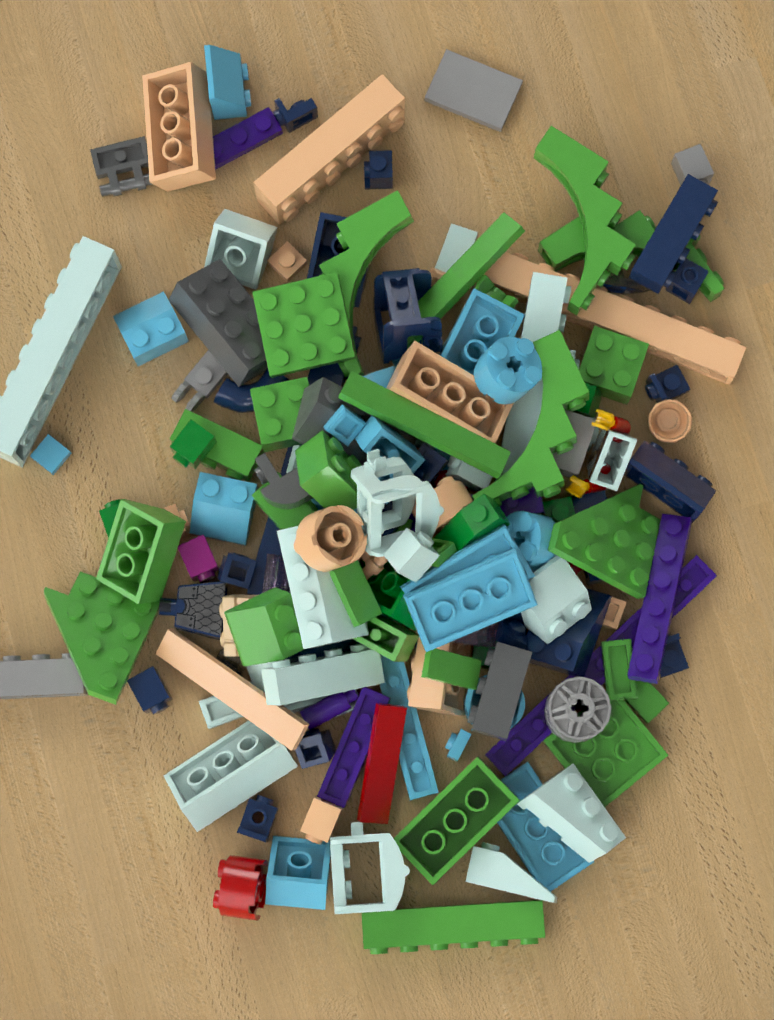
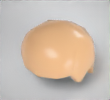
(669, 421)

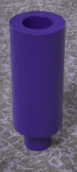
(328, 708)

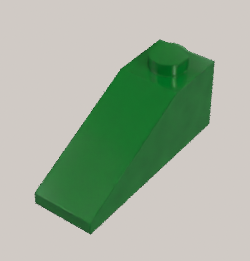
(473, 522)

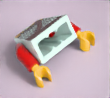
(608, 456)

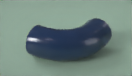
(239, 398)

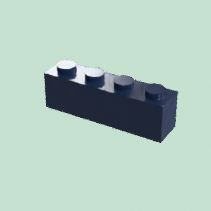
(673, 234)

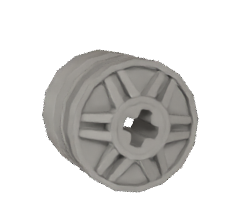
(564, 721)

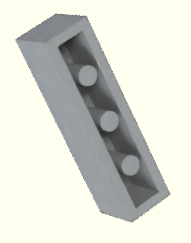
(39, 677)

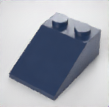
(328, 246)
(574, 648)

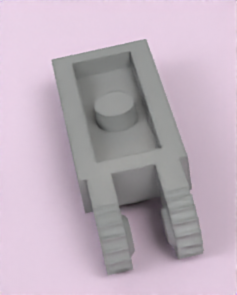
(203, 378)

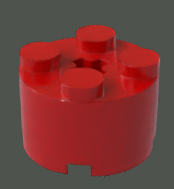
(241, 887)

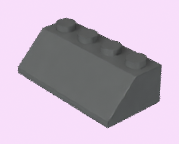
(318, 406)

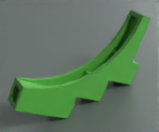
(582, 176)
(364, 235)
(568, 246)
(553, 433)

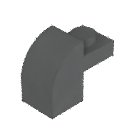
(283, 491)

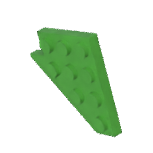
(611, 541)
(101, 633)

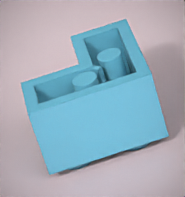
(390, 443)

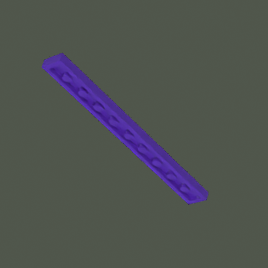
(533, 727)

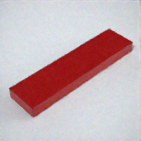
(381, 763)

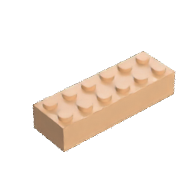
(330, 150)

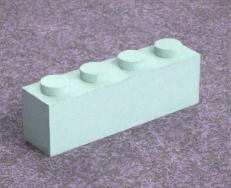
(322, 676)

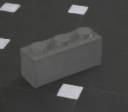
(499, 690)

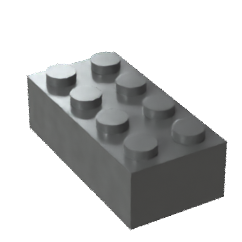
(223, 319)

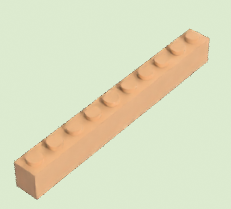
(667, 336)

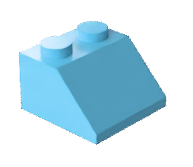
(226, 83)
(151, 328)
(223, 508)
(298, 873)

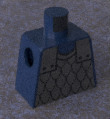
(197, 608)

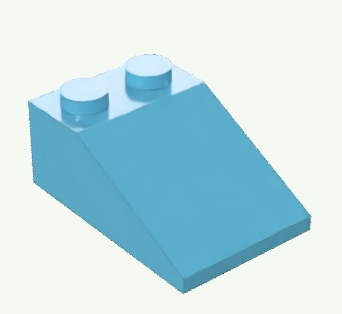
(477, 328)

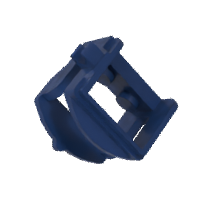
(399, 294)

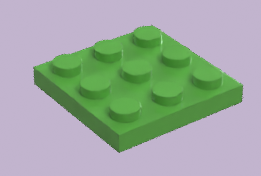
(304, 324)
(614, 756)

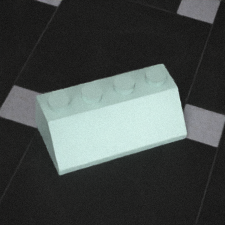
(315, 599)
(228, 773)

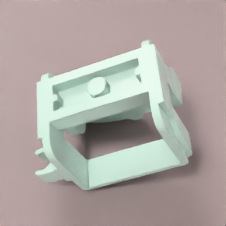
(402, 490)
(392, 871)

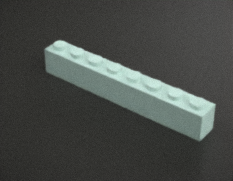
(541, 318)

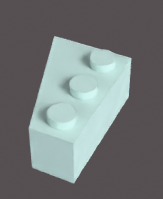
(575, 813)

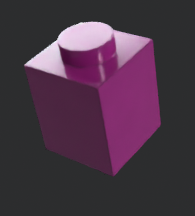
(198, 559)

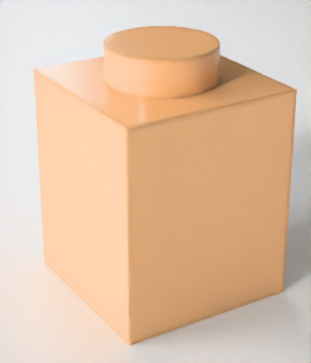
(321, 820)

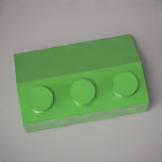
(140, 551)

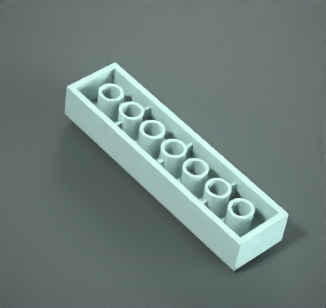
(54, 346)

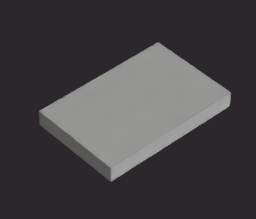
(473, 90)

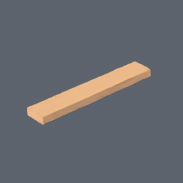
(231, 689)

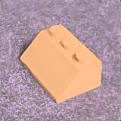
(435, 695)

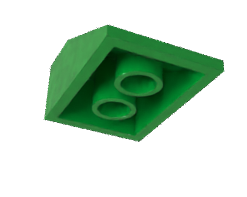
(390, 595)

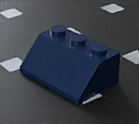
(669, 480)

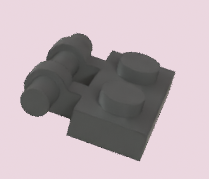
(118, 159)

